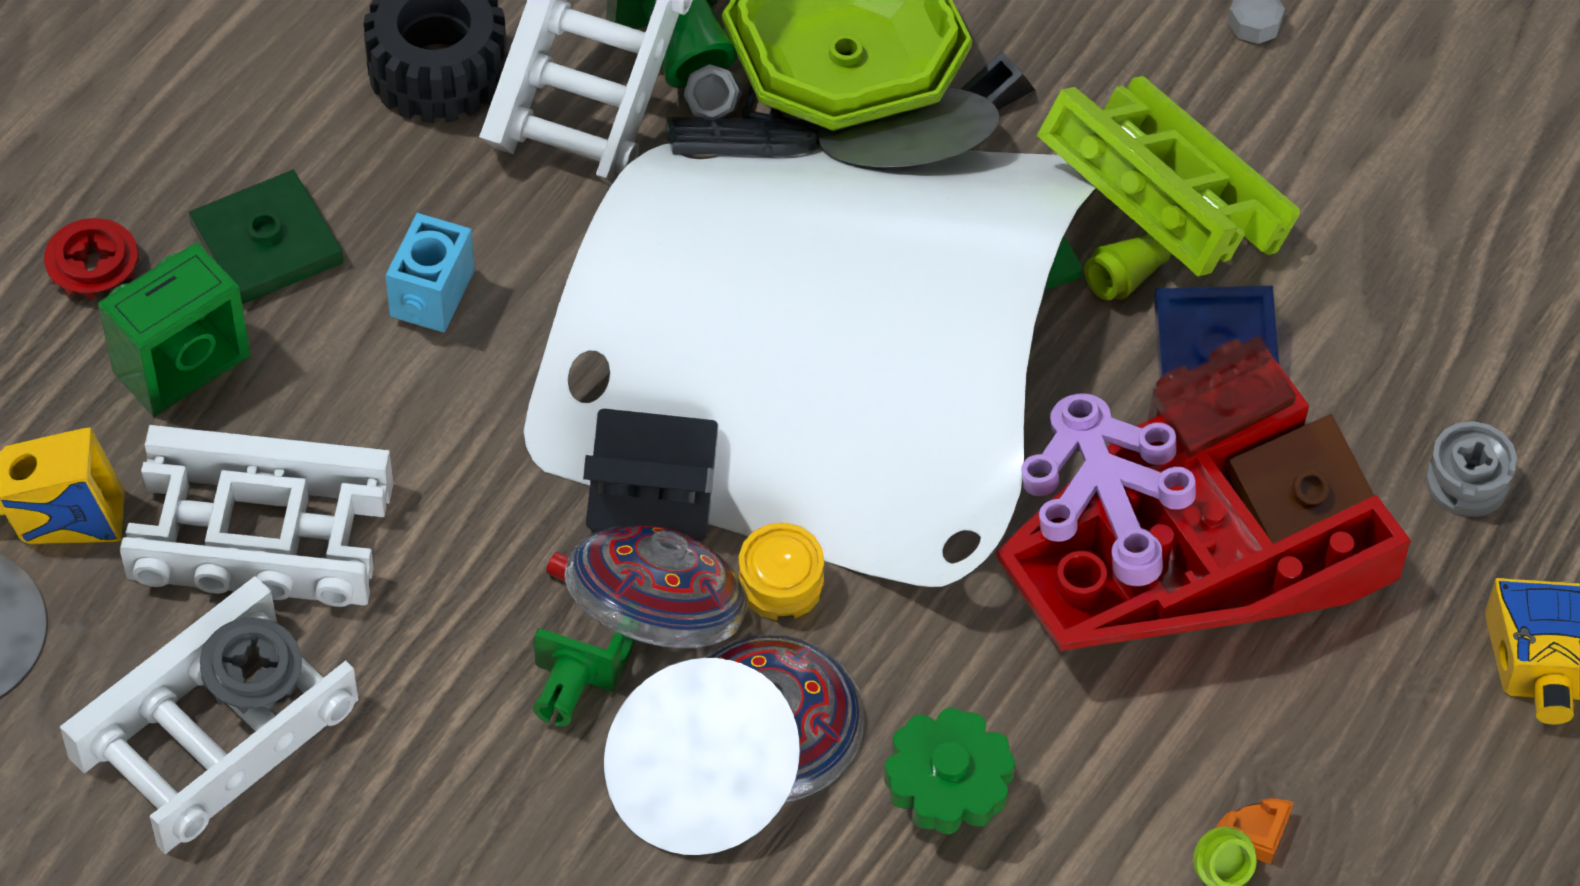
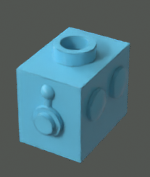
(430, 272)

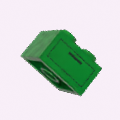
(174, 328)

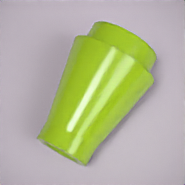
(1122, 266)

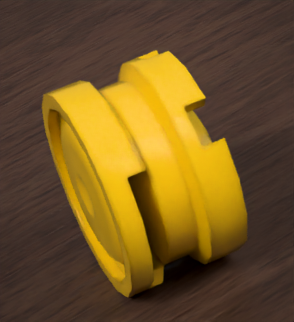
(781, 570)

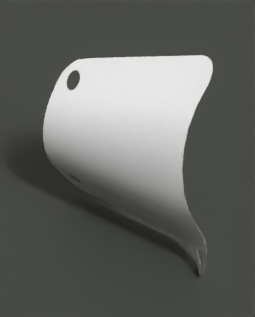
(836, 327)

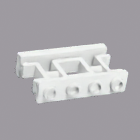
(258, 473)

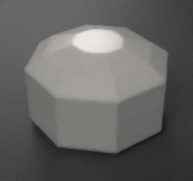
(1256, 19)
(712, 92)

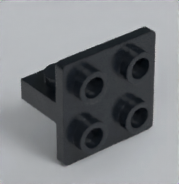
(651, 472)

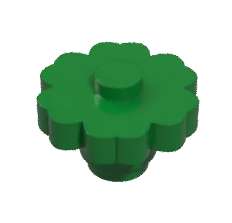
(949, 770)

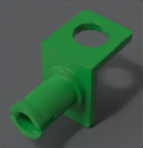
(574, 666)

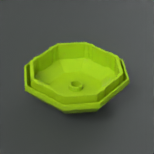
(896, 61)

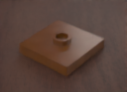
(1299, 478)

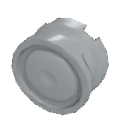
(1471, 469)

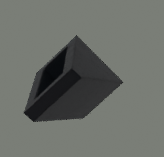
(999, 82)

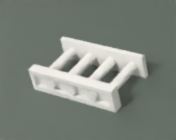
(532, 67)
(151, 696)

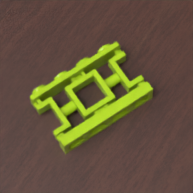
(1168, 174)

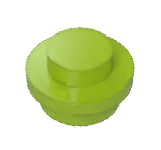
(1224, 857)

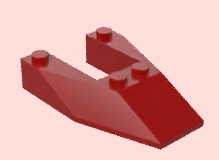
(1213, 555)

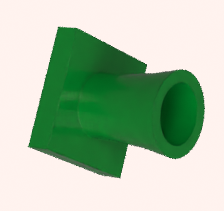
(694, 41)

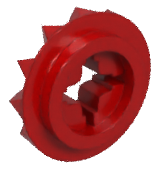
(70, 249)

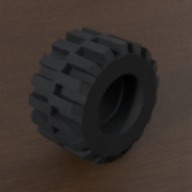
(435, 80)

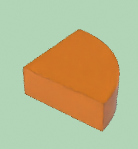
(1262, 824)

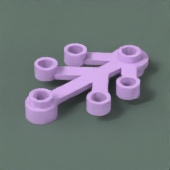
(1083, 425)

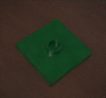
(267, 236)

